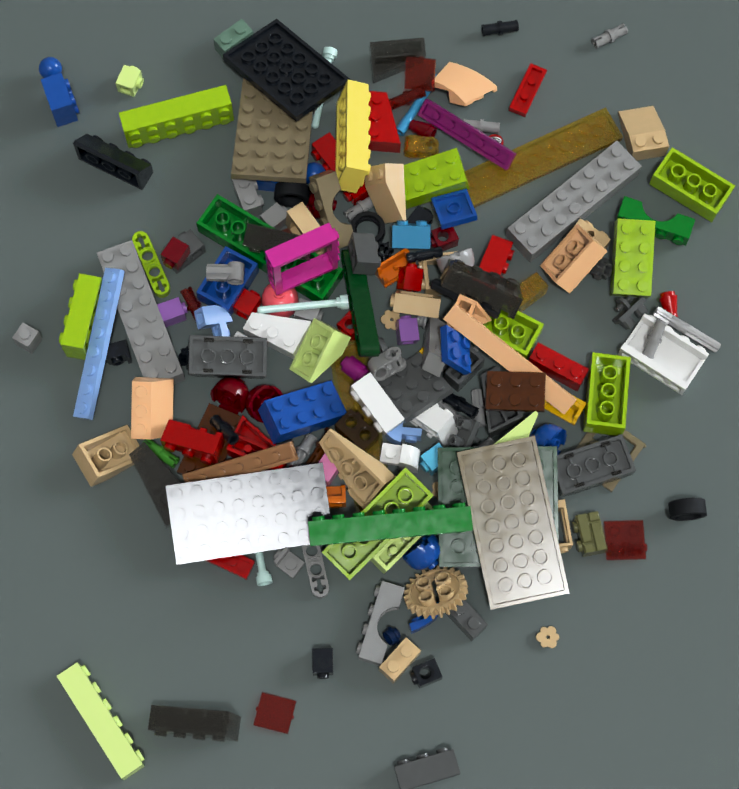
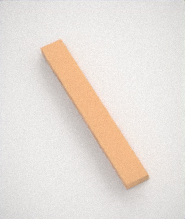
(505, 355)

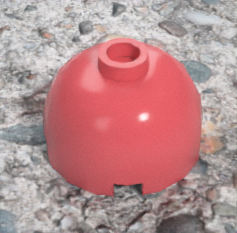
(269, 298)

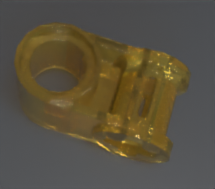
(418, 146)

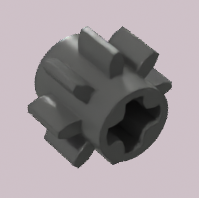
(602, 269)

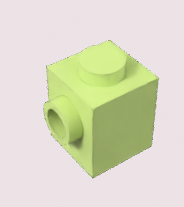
(129, 80)

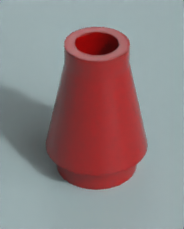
(669, 302)

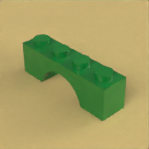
(676, 229)

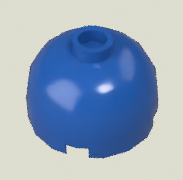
(550, 436)
(423, 553)

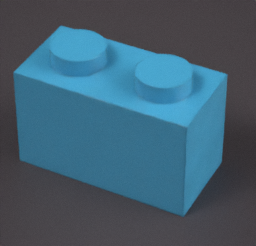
(411, 235)

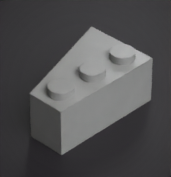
(432, 357)

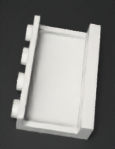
(674, 360)

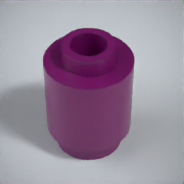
(354, 368)

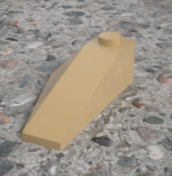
(359, 470)

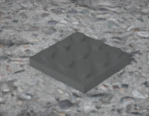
(415, 389)

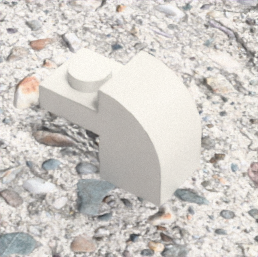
(401, 456)

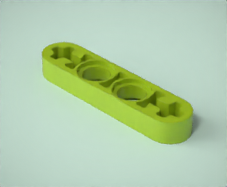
(151, 264)

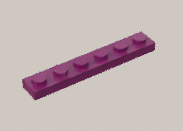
(467, 134)

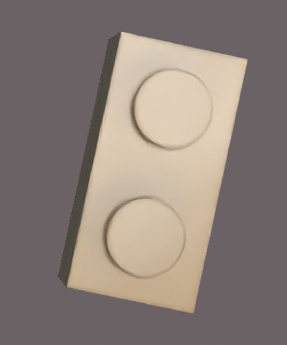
(399, 660)

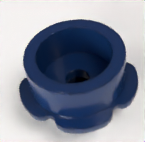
(391, 636)

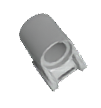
(386, 365)

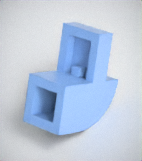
(214, 318)
(408, 434)

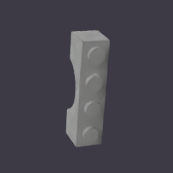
(373, 647)

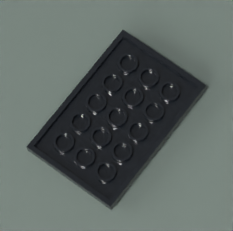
(286, 69)

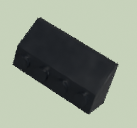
(113, 160)

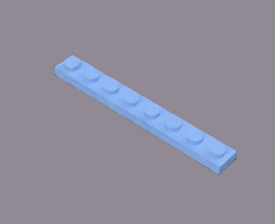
(98, 343)

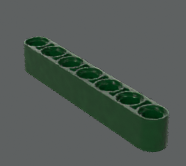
(361, 309)

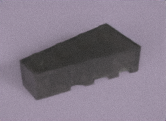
(482, 286)
(154, 478)
(194, 722)

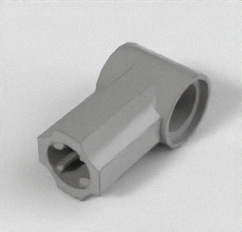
(231, 273)

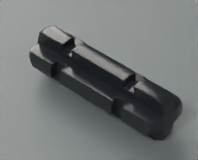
(424, 255)

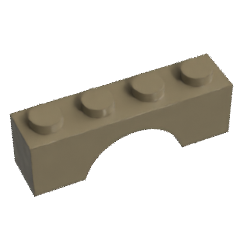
(325, 187)

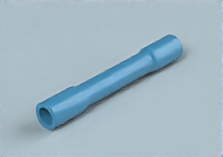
(403, 125)

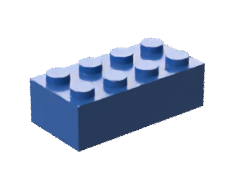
(302, 411)

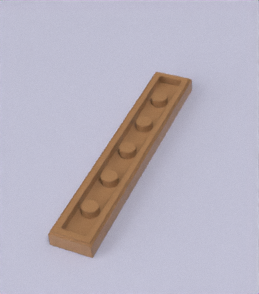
(246, 464)

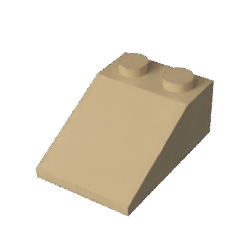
(643, 133)
(387, 191)
(105, 455)

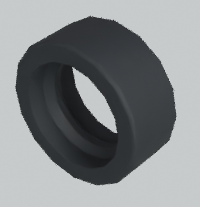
(291, 194)
(373, 217)
(687, 509)

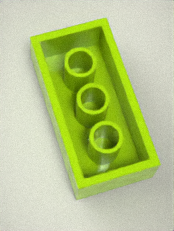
(433, 177)
(692, 184)
(632, 258)
(81, 316)
(518, 333)
(607, 394)

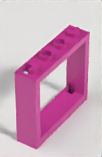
(299, 247)

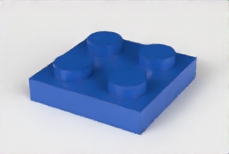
(454, 209)
(455, 350)

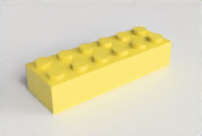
(352, 135)

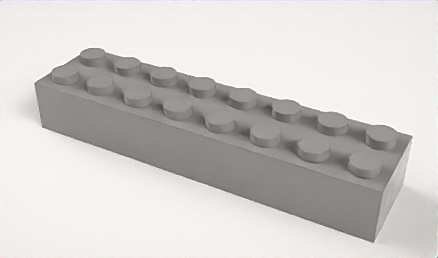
(573, 200)
(141, 315)

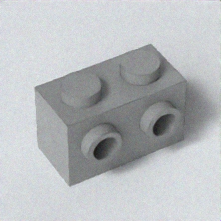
(247, 196)

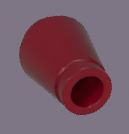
(422, 128)

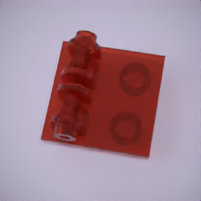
(625, 540)

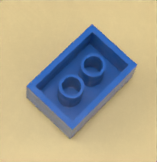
(222, 293)

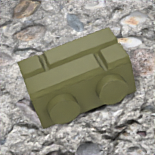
(590, 534)

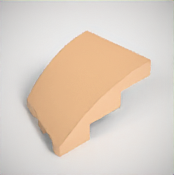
(463, 84)

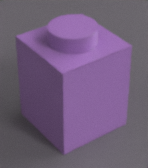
(172, 311)
(407, 330)

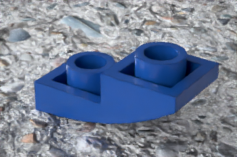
(420, 623)

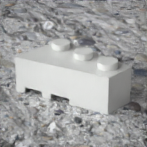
(281, 332)
(376, 404)
(437, 424)

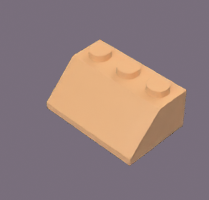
(573, 258)
(151, 406)

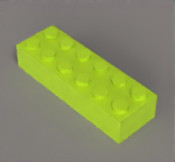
(177, 116)
(402, 492)

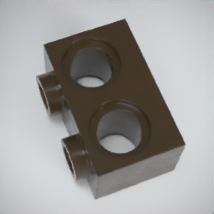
(353, 434)

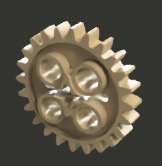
(421, 596)

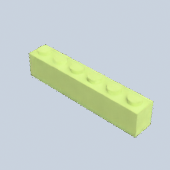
(100, 720)

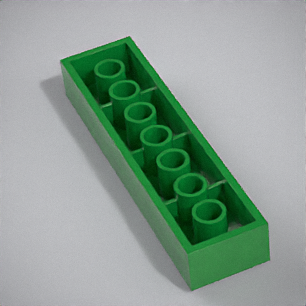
(227, 226)
(390, 526)

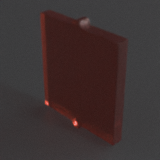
(420, 72)
(274, 713)

